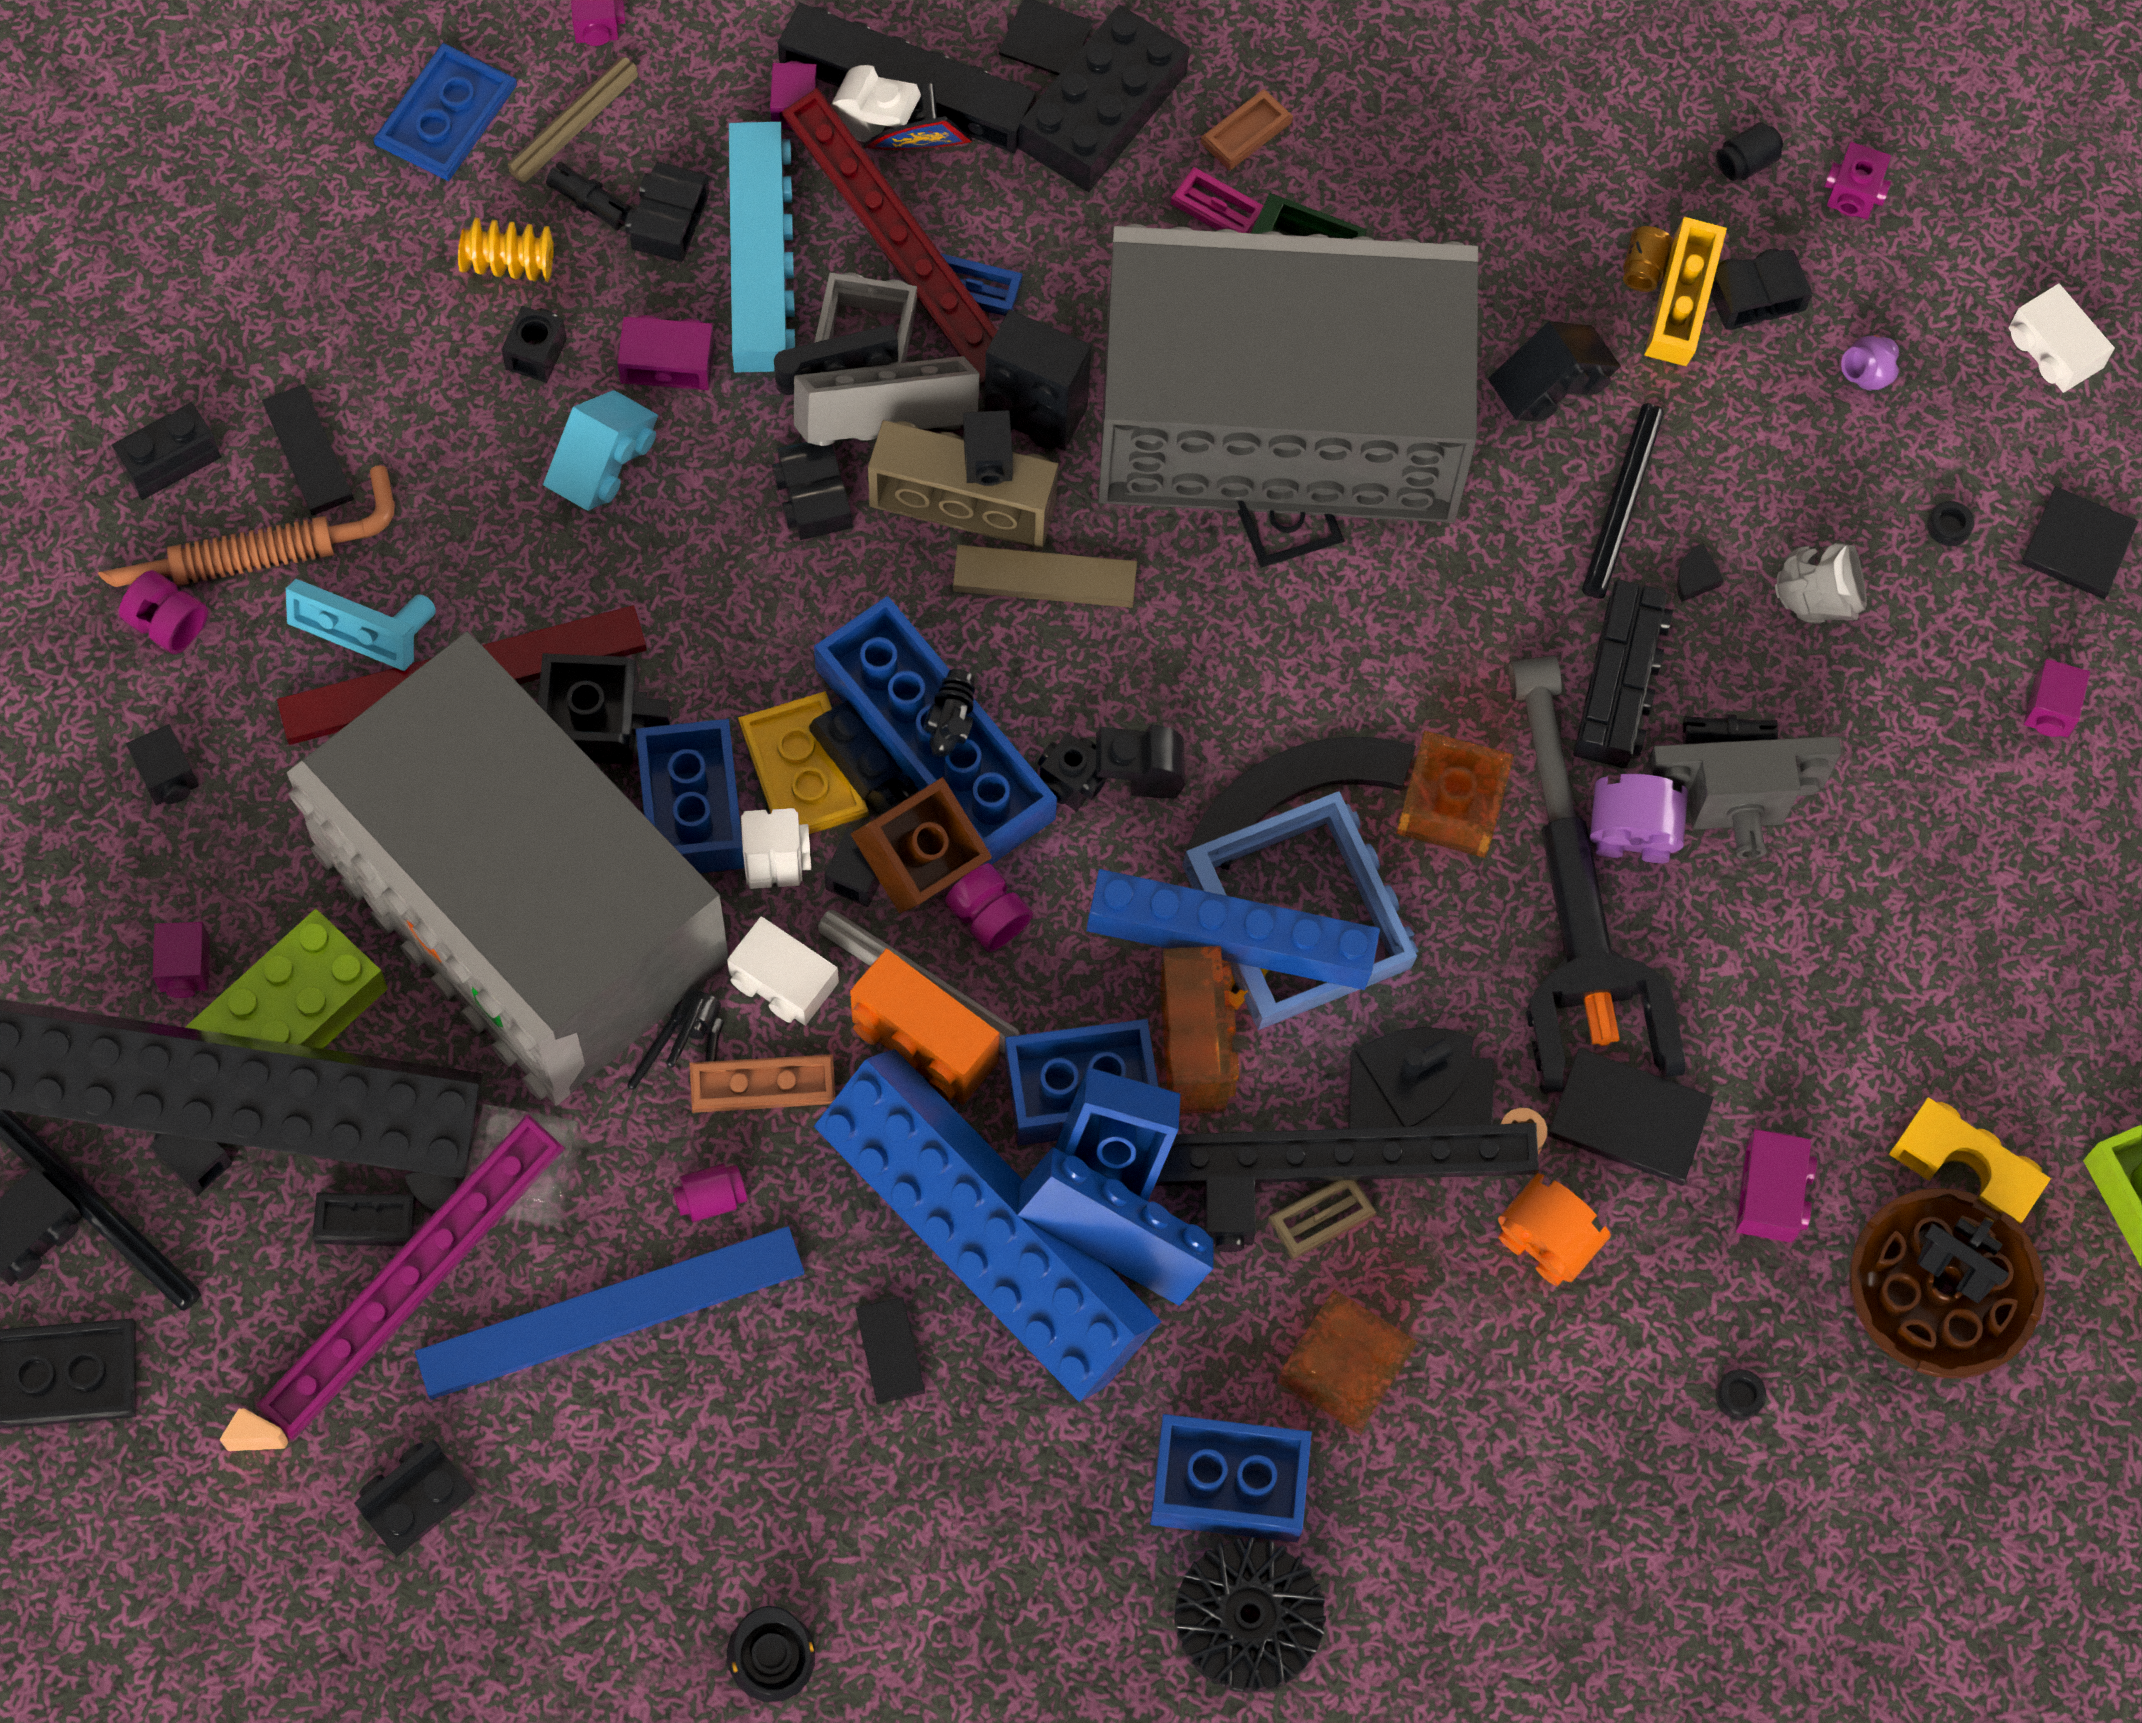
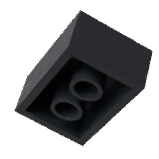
(1038, 378)

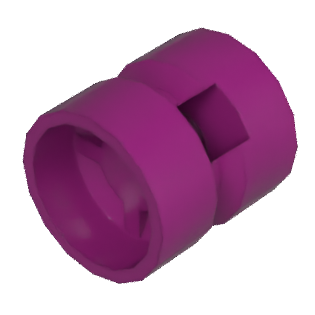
(159, 609)
(983, 901)

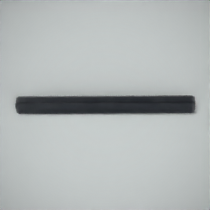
(98, 1212)

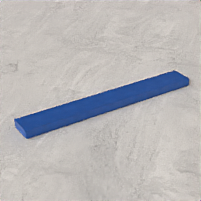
(609, 1313)

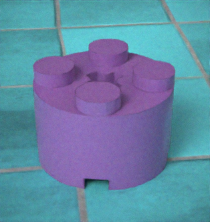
(1638, 817)

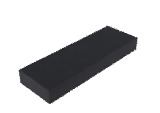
(308, 450)

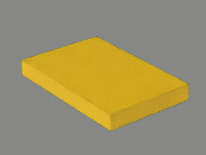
(796, 768)

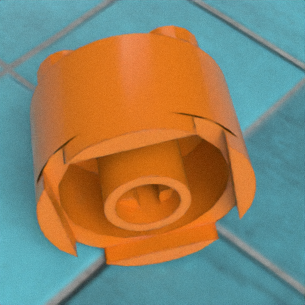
(1553, 1229)

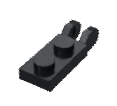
(861, 757)

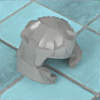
(1824, 590)

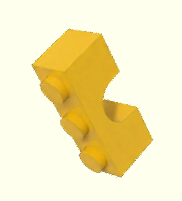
(1941, 1136)

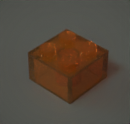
(1455, 794)
(1347, 1361)

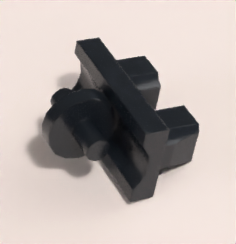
(1981, 1272)

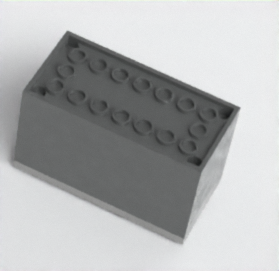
(1289, 373)
(510, 868)

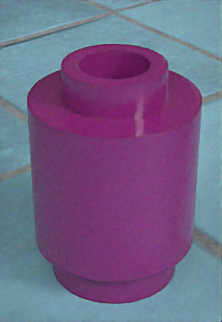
(709, 1192)

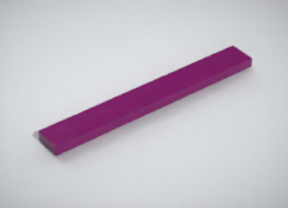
(410, 1277)

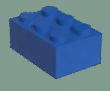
(693, 791)
(1050, 1065)
(1121, 1129)
(1231, 1478)

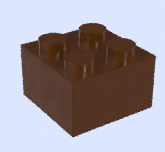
(921, 845)

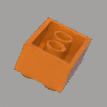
(925, 1026)

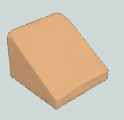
(252, 1433)

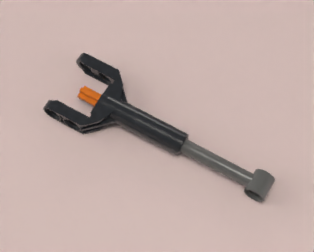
(1591, 969)

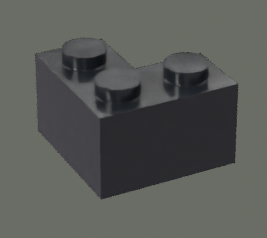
(1551, 365)

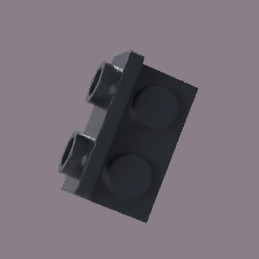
(413, 1496)

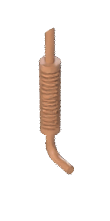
(265, 546)

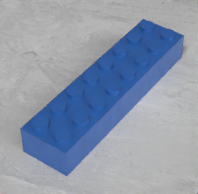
(966, 1210)

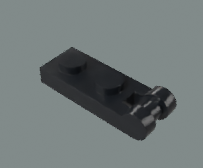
(850, 351)

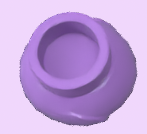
(1871, 362)

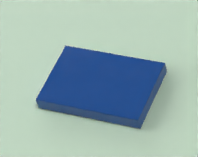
(445, 111)

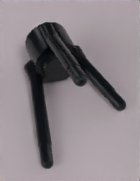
(692, 1019)

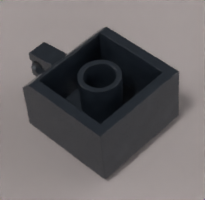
(599, 703)

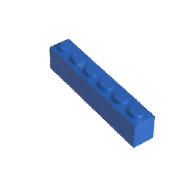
(1244, 929)

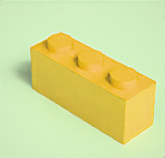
(1685, 291)

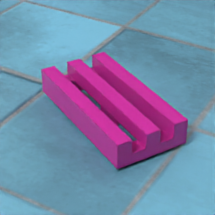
(1208, 216)

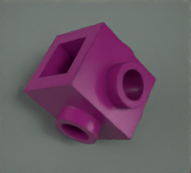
(1858, 181)

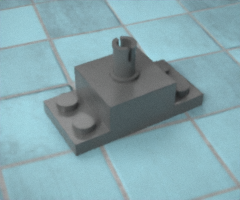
(1746, 781)

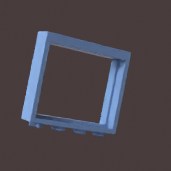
(1363, 867)

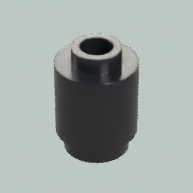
(1750, 152)

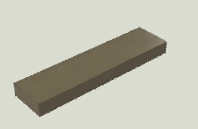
(1044, 576)

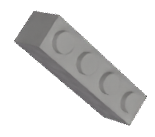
(859, 399)

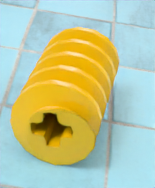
(506, 250)

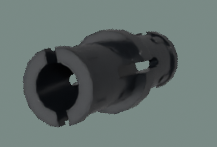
(588, 195)
(1727, 729)

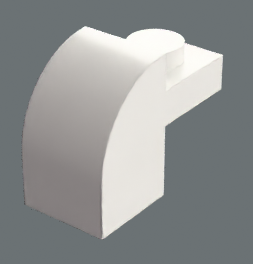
(873, 102)

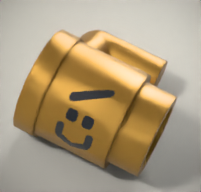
(1646, 258)

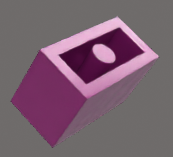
(666, 352)
(1775, 1186)

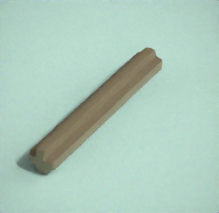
(572, 119)

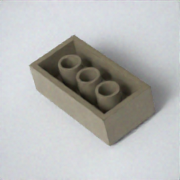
(926, 479)

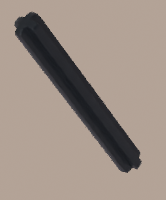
(1623, 501)

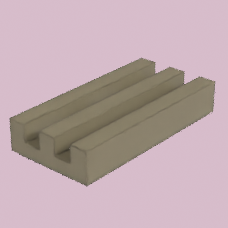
(1287, 1235)

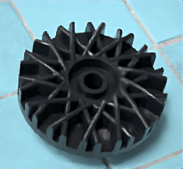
(1241, 1653)

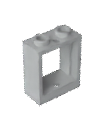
(871, 294)

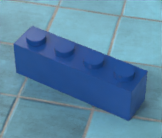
(1116, 1226)

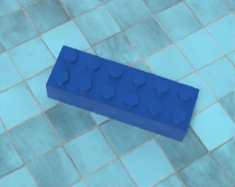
(891, 684)

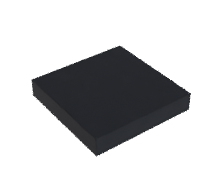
(2080, 542)

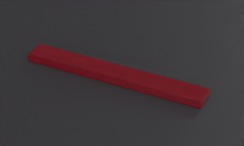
(892, 227)
(336, 705)

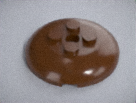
(1918, 1322)

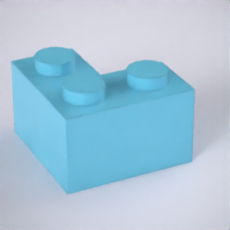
(595, 446)

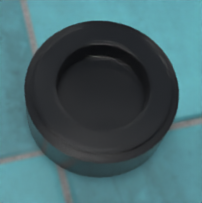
(1950, 523)
(1740, 1394)

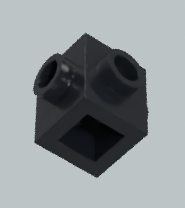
(1073, 782)

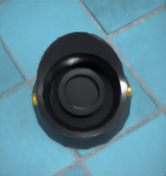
(771, 1654)

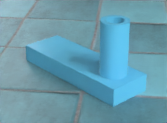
(356, 625)

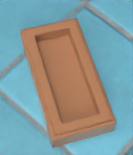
(1246, 129)

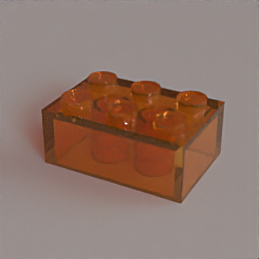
(1198, 1028)

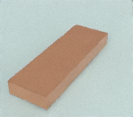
(762, 1083)

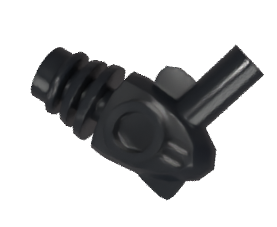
(948, 716)

